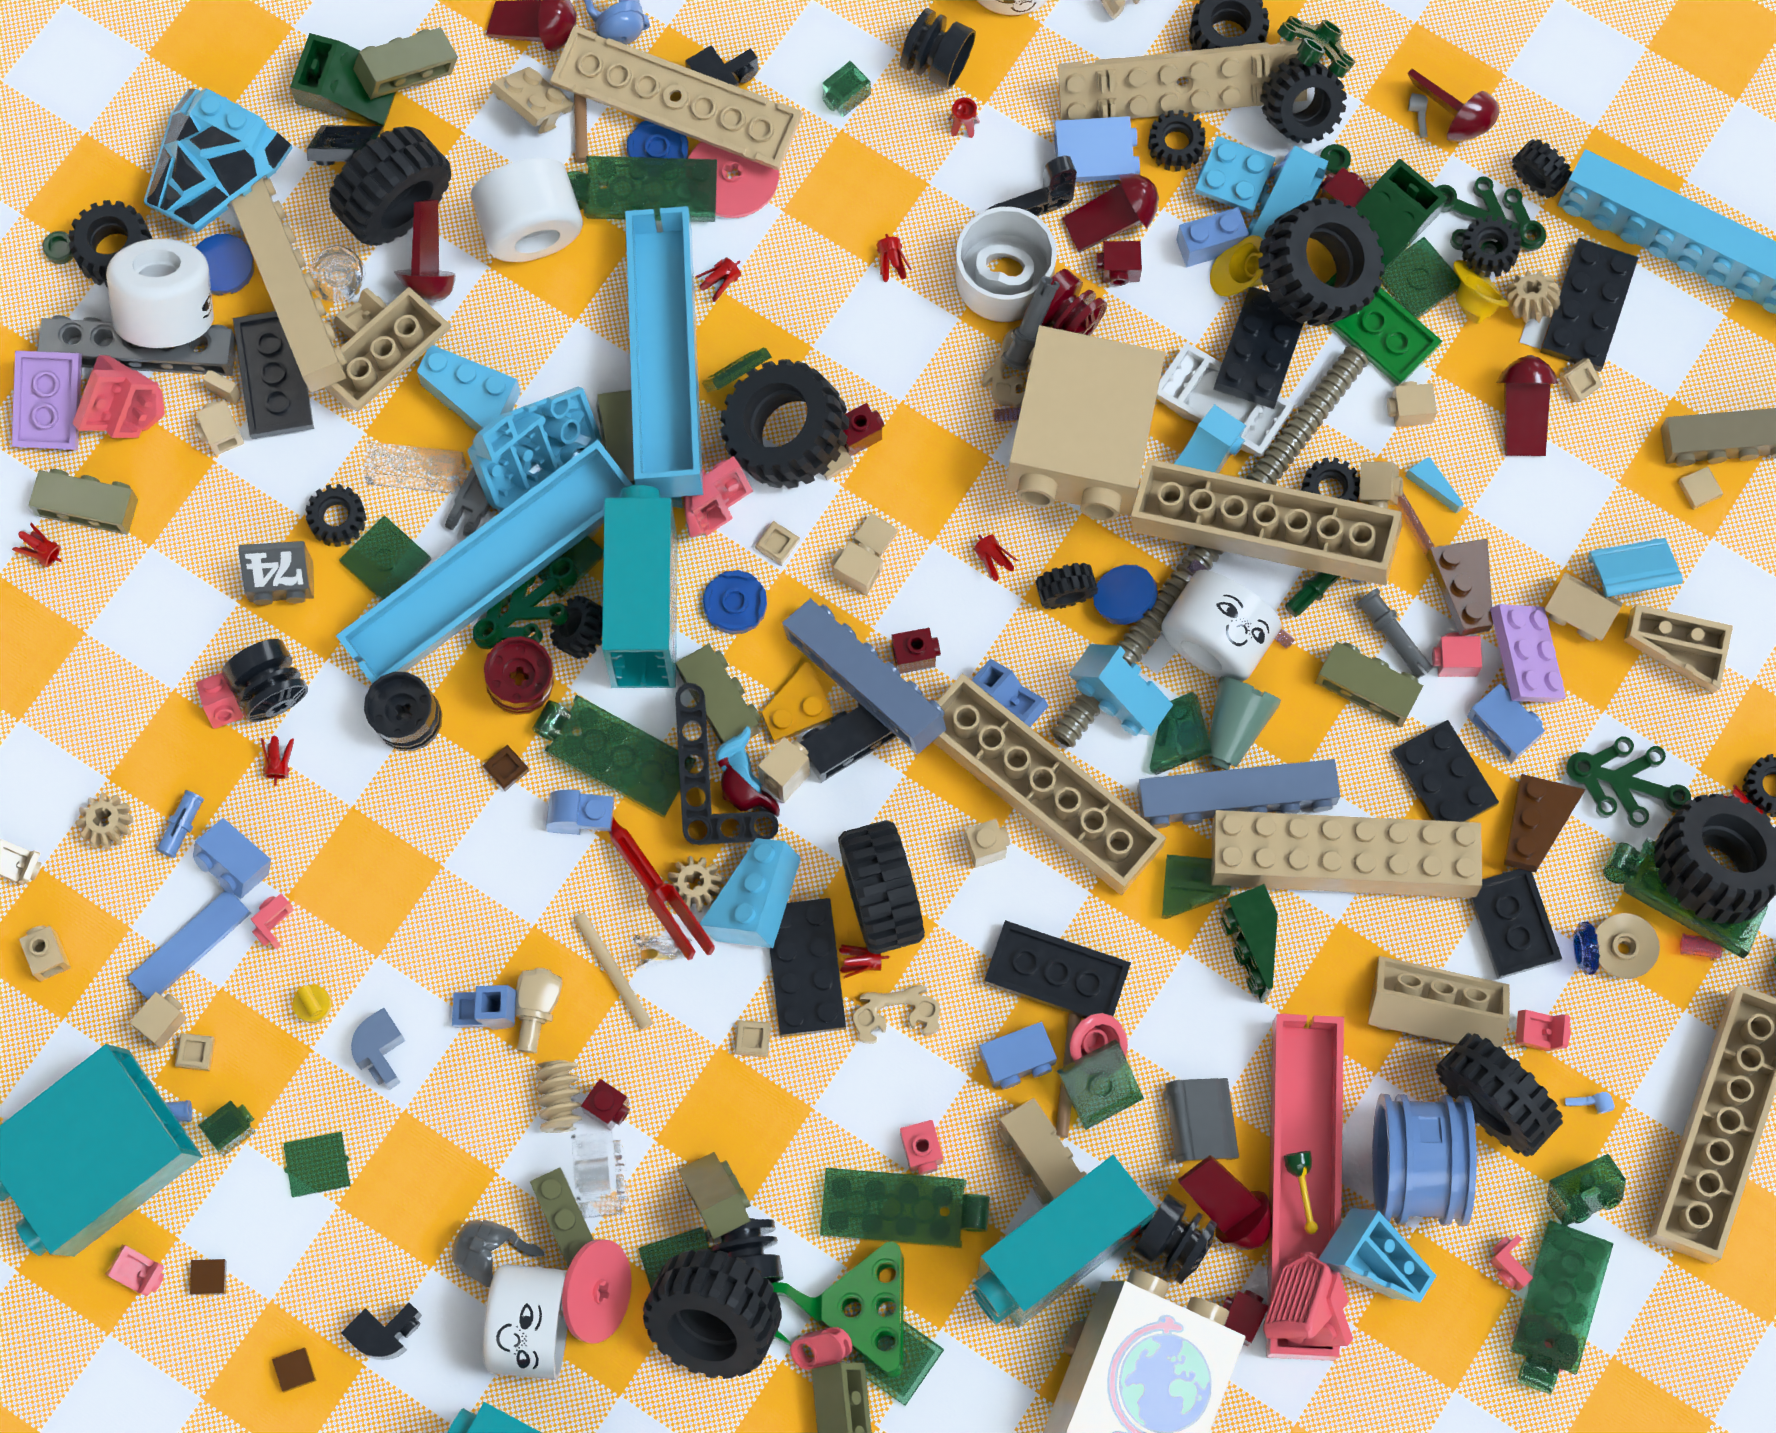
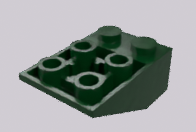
(329, 83)
(1400, 208)
(1253, 927)

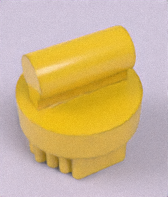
(312, 1003)

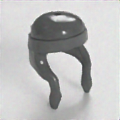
(474, 1245)

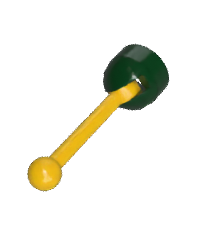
(1299, 1165)

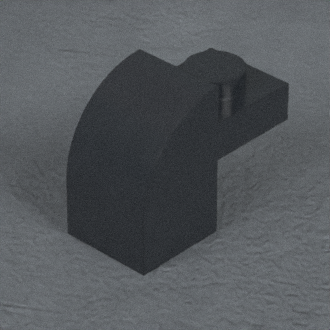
(733, 72)
(379, 1341)

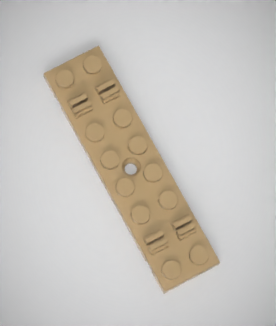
(1149, 82)
(707, 109)

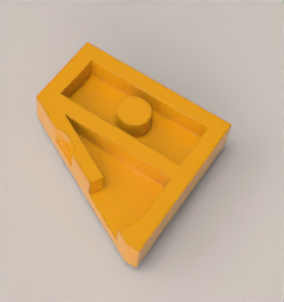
(797, 706)

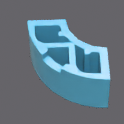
(1213, 441)

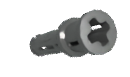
(1025, 336)
(1385, 621)

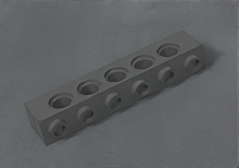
(218, 355)

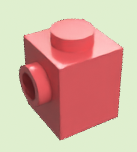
(1458, 655)
(921, 1147)

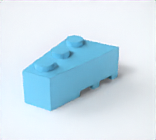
(1294, 185)
(467, 387)
(1120, 689)
(754, 896)
(1377, 1257)

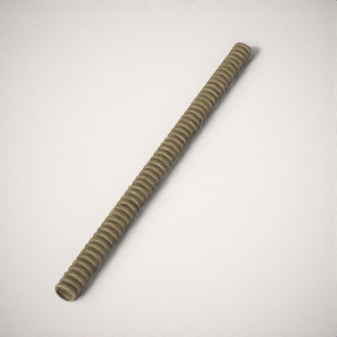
(1268, 470)

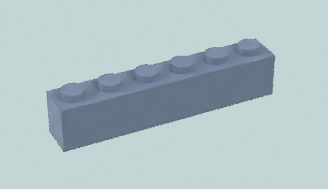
(864, 675)
(1252, 789)

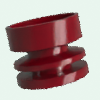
(1071, 311)
(501, 669)

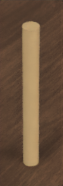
(613, 971)

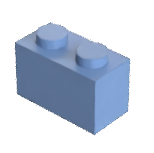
(1210, 236)
(1506, 723)
(231, 858)
(1017, 1056)

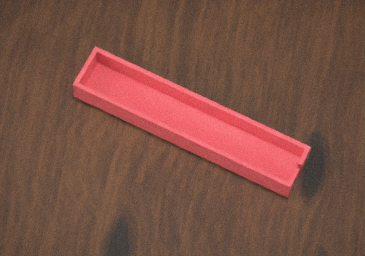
(1304, 1118)

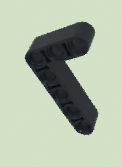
(702, 781)

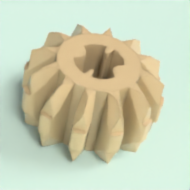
(1533, 296)
(93, 826)
(689, 874)

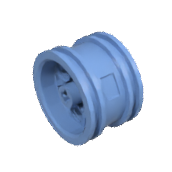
(1424, 1159)

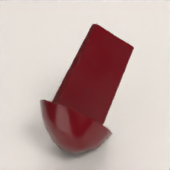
(533, 21)
(1470, 119)
(1114, 211)
(424, 274)
(1527, 405)
(1241, 1215)

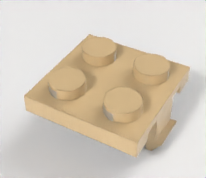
(532, 98)

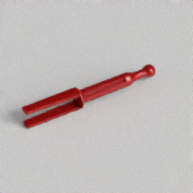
(660, 892)

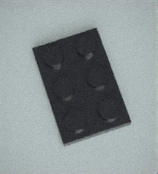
(340, 142)
(1444, 775)
(1514, 924)

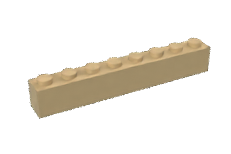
(289, 287)

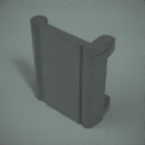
(1201, 1119)

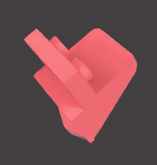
(118, 401)
(721, 490)
(1308, 1306)

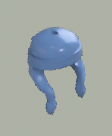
(620, 21)

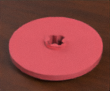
(742, 193)
(596, 1291)

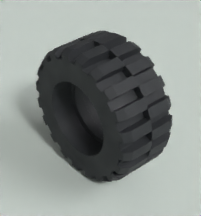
(384, 180)
(1352, 249)
(754, 403)
(1703, 882)
(881, 887)
(712, 1313)

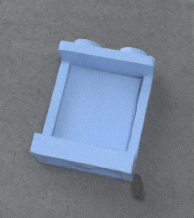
(1098, 147)

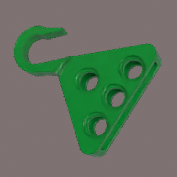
(862, 1287)

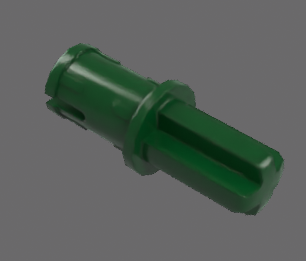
(1312, 590)

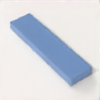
(189, 945)

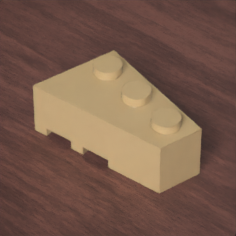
(1682, 643)
(1039, 1151)

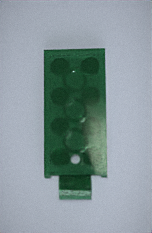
(646, 184)
(613, 753)
(1643, 883)
(900, 1208)
(1559, 1304)

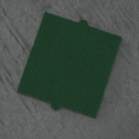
(317, 1164)

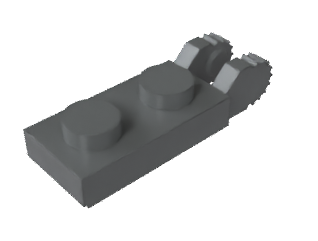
(471, 499)

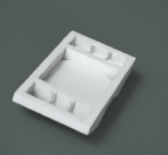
(1190, 393)

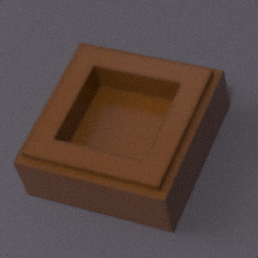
(506, 768)
(208, 1277)
(294, 1370)

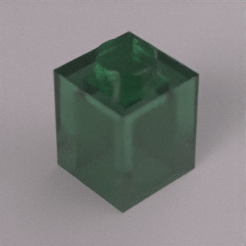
(846, 89)
(228, 1127)

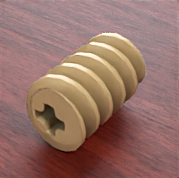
(557, 1096)

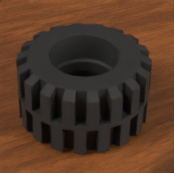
(1246, 13)
(1318, 116)
(97, 225)

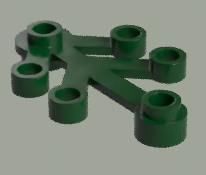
(1317, 41)
(1523, 224)
(494, 628)
(1623, 780)

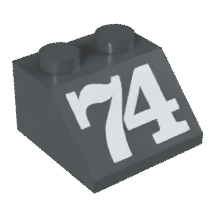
(277, 572)

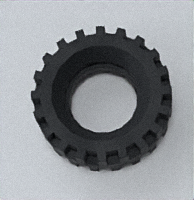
(1501, 1094)

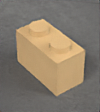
(1582, 607)
(784, 769)

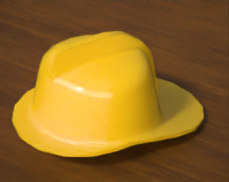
(1237, 268)
(1476, 293)

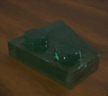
(1180, 735)
(1188, 885)

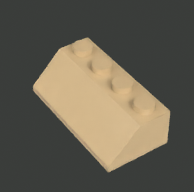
(387, 348)
(1438, 1003)

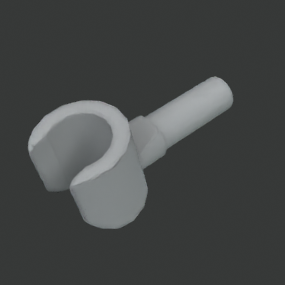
(1418, 103)

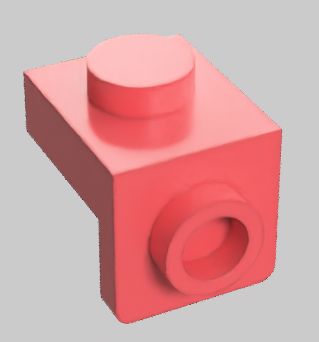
(218, 701)
(271, 913)
(1542, 1030)
(136, 1271)
(1510, 1272)

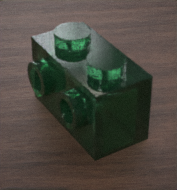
(1586, 1190)

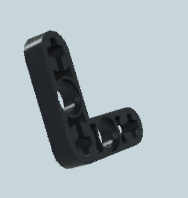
(1055, 193)

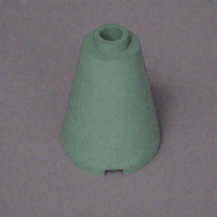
(1238, 720)

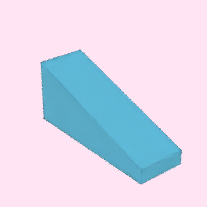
(1431, 480)

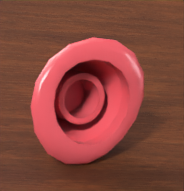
(1096, 1032)

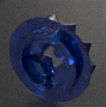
(1586, 948)

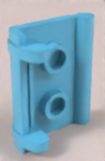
(1635, 567)

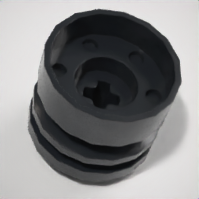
(932, 46)
(264, 680)
(398, 694)
(1175, 1239)
(749, 1244)

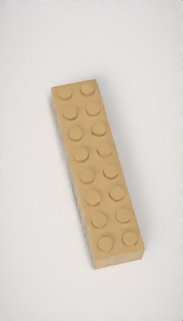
(1267, 522)
(1046, 786)
(1346, 854)
(1721, 1130)

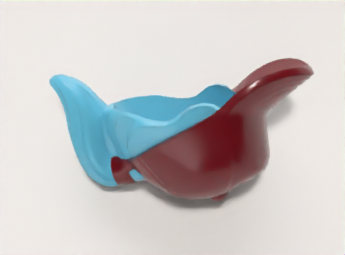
(737, 780)

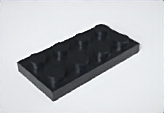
(1589, 304)
(1259, 351)
(271, 380)
(807, 971)
(1056, 972)

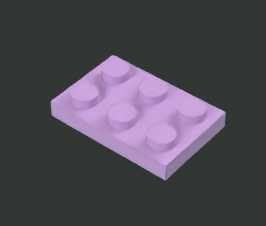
(46, 399)
(1528, 653)

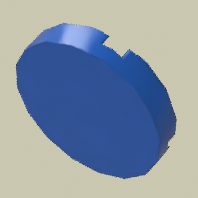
(656, 142)
(228, 262)
(1125, 594)
(735, 602)

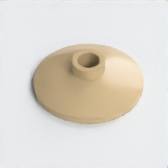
(1639, 938)

